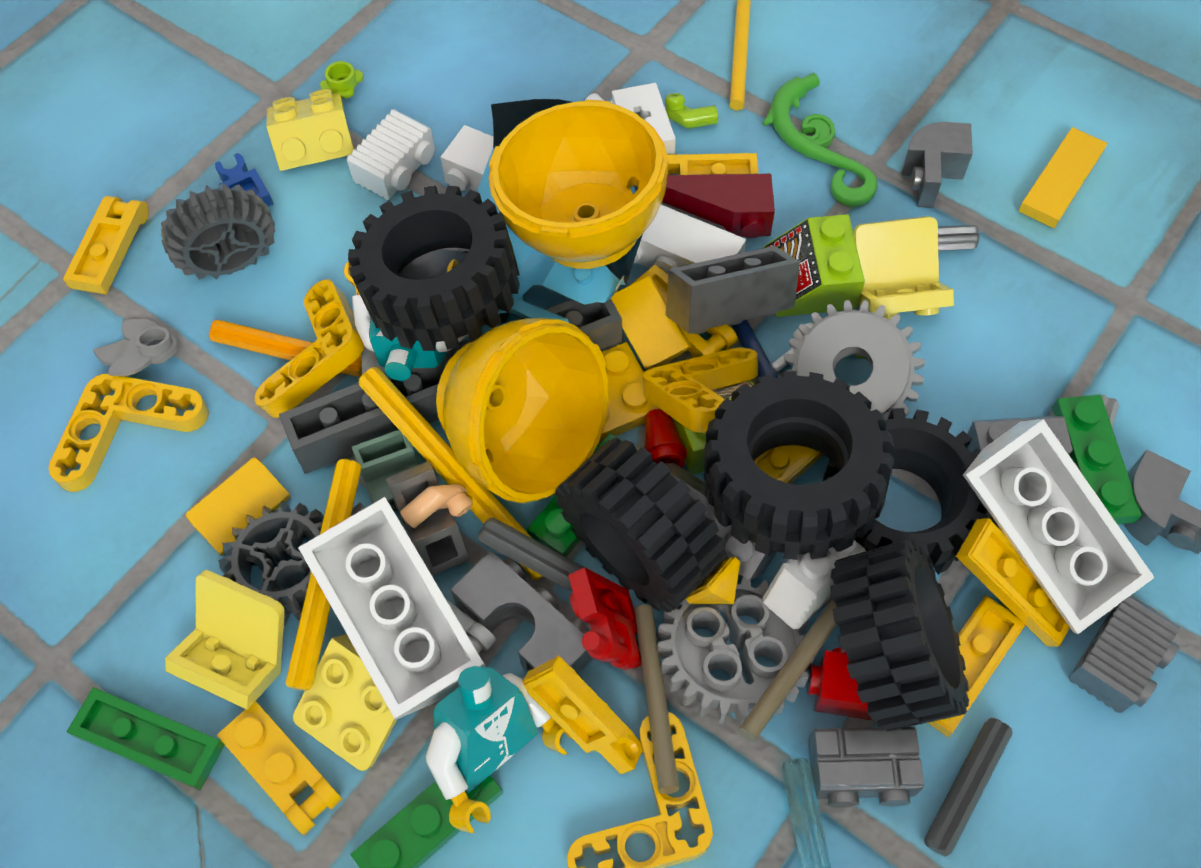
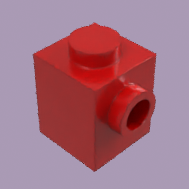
(834, 688)

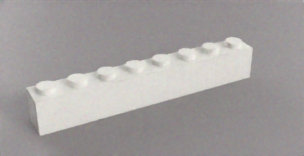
(668, 242)

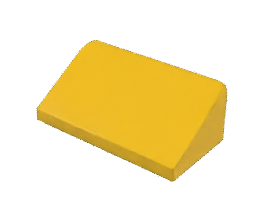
(645, 323)
(230, 502)

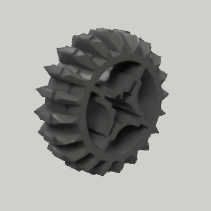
(217, 231)
(272, 543)

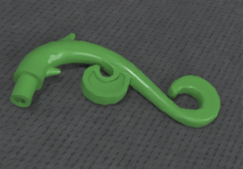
(816, 145)

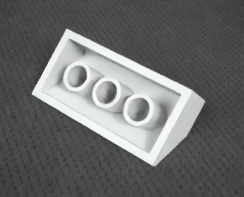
(1056, 523)
(391, 608)

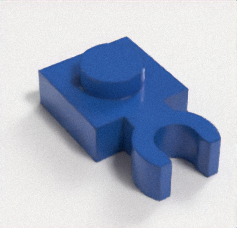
(247, 179)

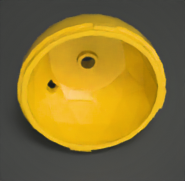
(569, 180)
(524, 406)

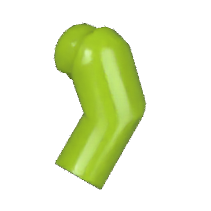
(687, 116)

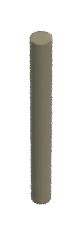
(789, 674)
(656, 700)

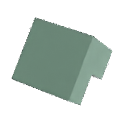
(382, 459)

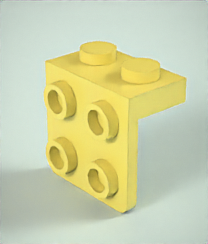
(308, 129)
(902, 266)
(234, 641)
(345, 707)

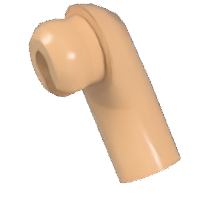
(436, 498)

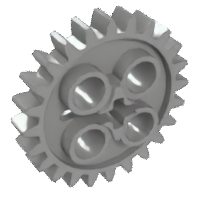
(694, 656)

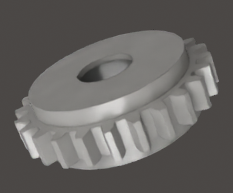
(867, 336)

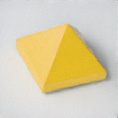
(719, 585)

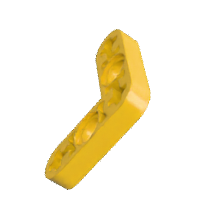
(321, 359)
(687, 385)
(117, 408)
(661, 827)

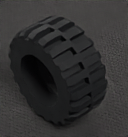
(809, 415)

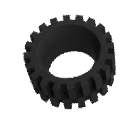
(445, 304)
(941, 462)
(641, 524)
(899, 636)

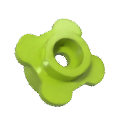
(341, 78)

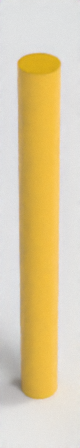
(740, 54)

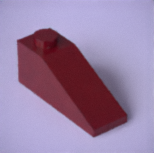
(732, 200)

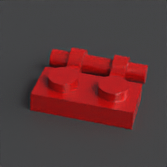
(610, 616)

